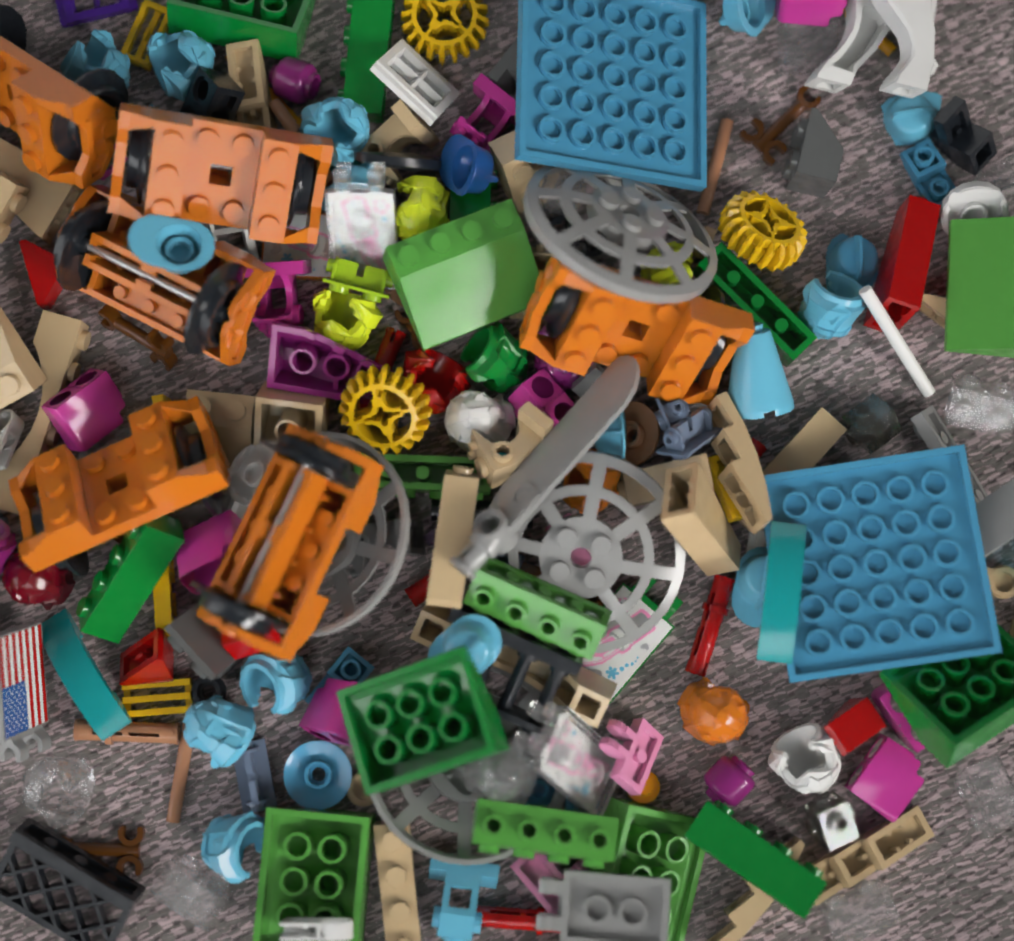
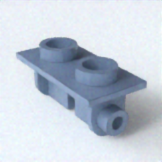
(671, 413)
(689, 434)
(255, 778)

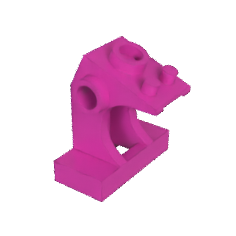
(495, 107)
(283, 278)

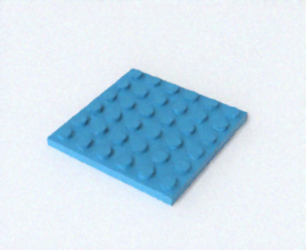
(614, 88)
(887, 564)

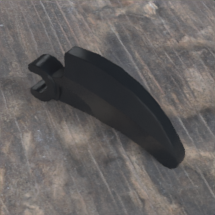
(401, 160)

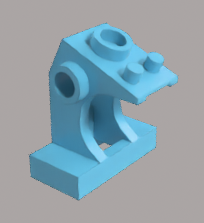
(455, 922)

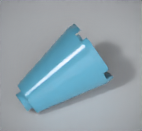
(758, 378)

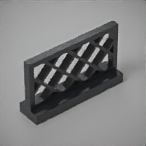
(75, 869)

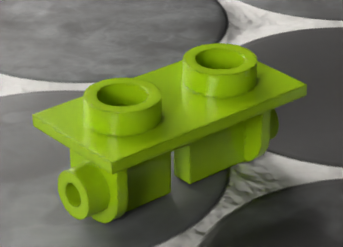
(345, 277)

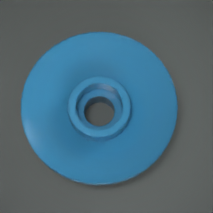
(304, 787)

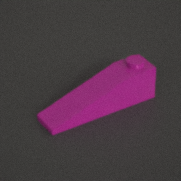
(312, 363)

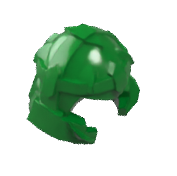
(495, 358)

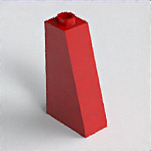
(906, 261)

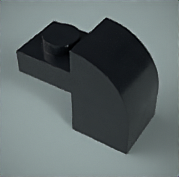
(961, 139)

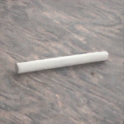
(896, 341)

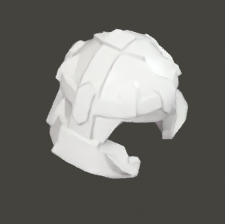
(477, 411)
(806, 759)

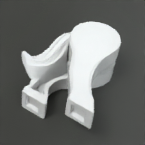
(865, 29)

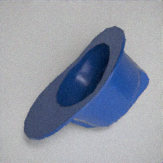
(466, 166)

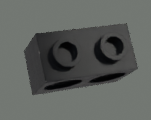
(213, 95)

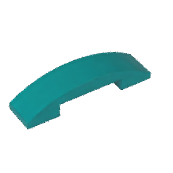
(782, 592)
(82, 676)

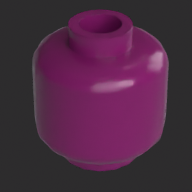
(295, 80)
(729, 780)

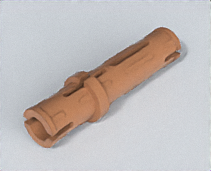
(134, 732)

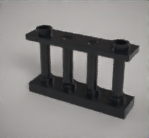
(529, 651)

